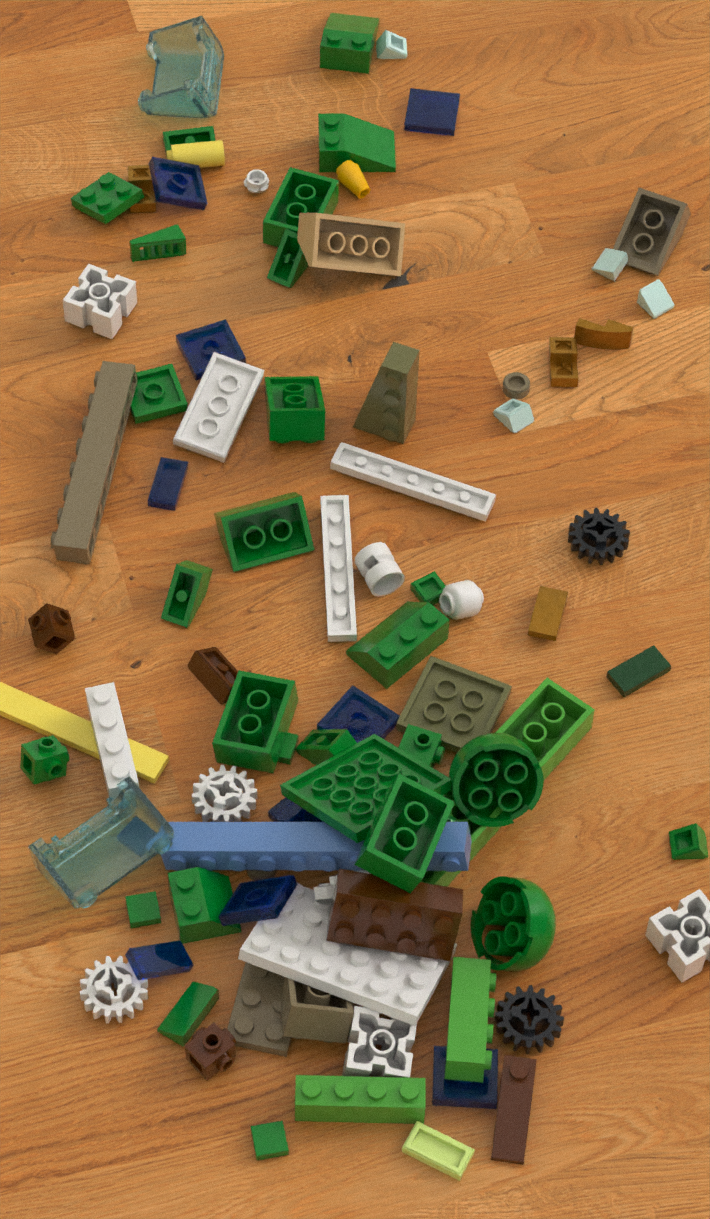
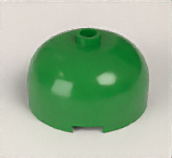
(491, 770)
(527, 922)

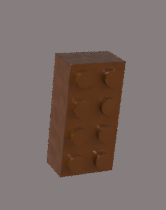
(387, 918)

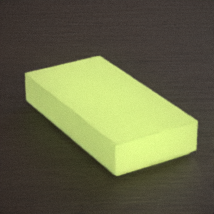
(438, 1150)

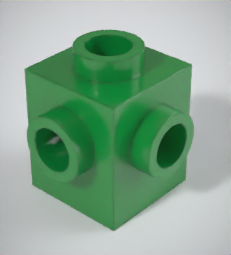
(44, 759)

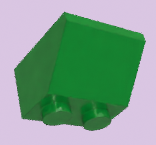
(197, 902)

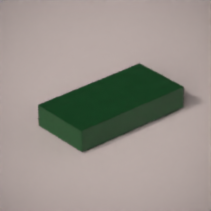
(638, 671)

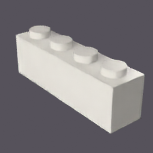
(110, 736)

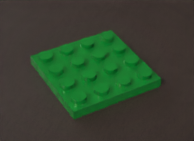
(352, 784)

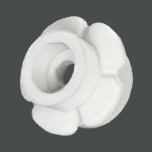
(256, 181)

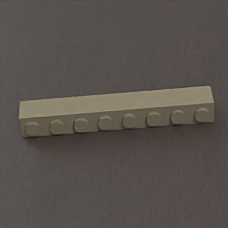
(95, 462)

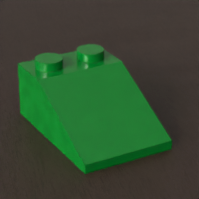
(348, 42)
(350, 138)
(294, 409)

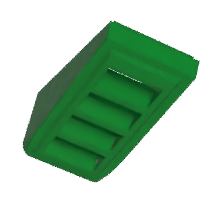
(159, 244)

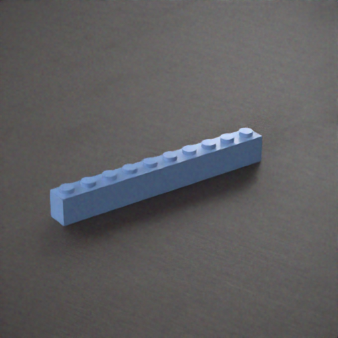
(291, 847)

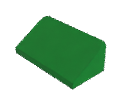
(188, 136)
(189, 1012)

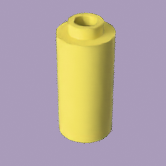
(198, 153)

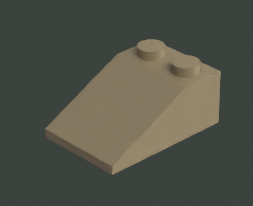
(652, 230)
(314, 1013)

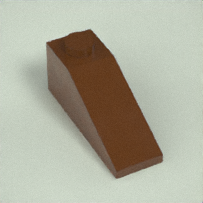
(513, 1109)

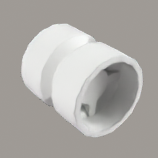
(379, 569)

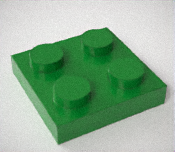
(107, 198)
(157, 394)

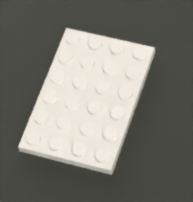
(369, 977)

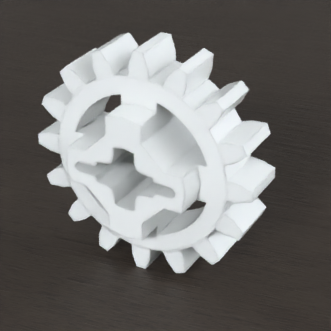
(223, 794)
(101, 998)

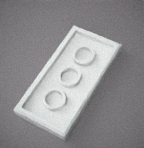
(218, 407)

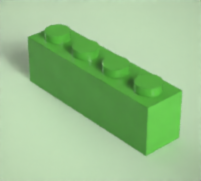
(469, 1020)
(360, 1099)

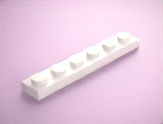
(413, 481)
(338, 568)

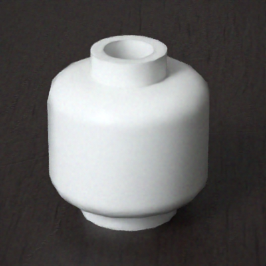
(461, 599)

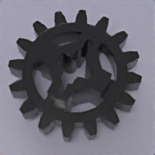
(598, 536)
(514, 1023)

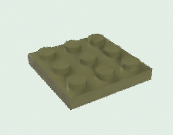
(454, 703)

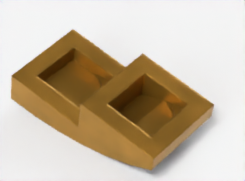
(141, 177)
(611, 336)
(563, 362)
(547, 613)

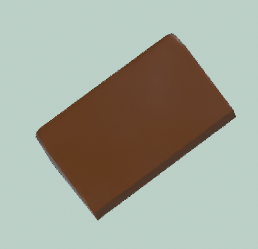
(213, 672)

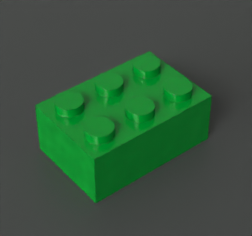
(298, 194)
(255, 721)
(404, 833)

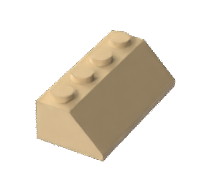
(351, 243)

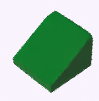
(688, 843)

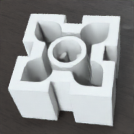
(100, 301)
(683, 934)
(396, 1042)

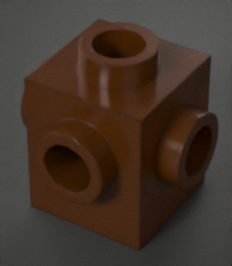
(51, 628)
(211, 1050)

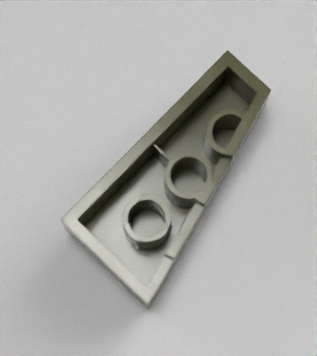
(392, 399)

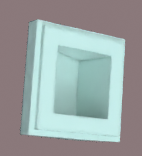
(391, 46)
(610, 263)
(655, 299)
(514, 415)

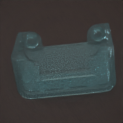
(186, 71)
(104, 847)

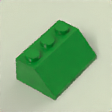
(264, 531)
(400, 642)

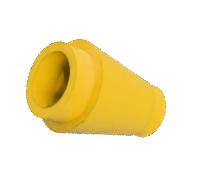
(352, 178)

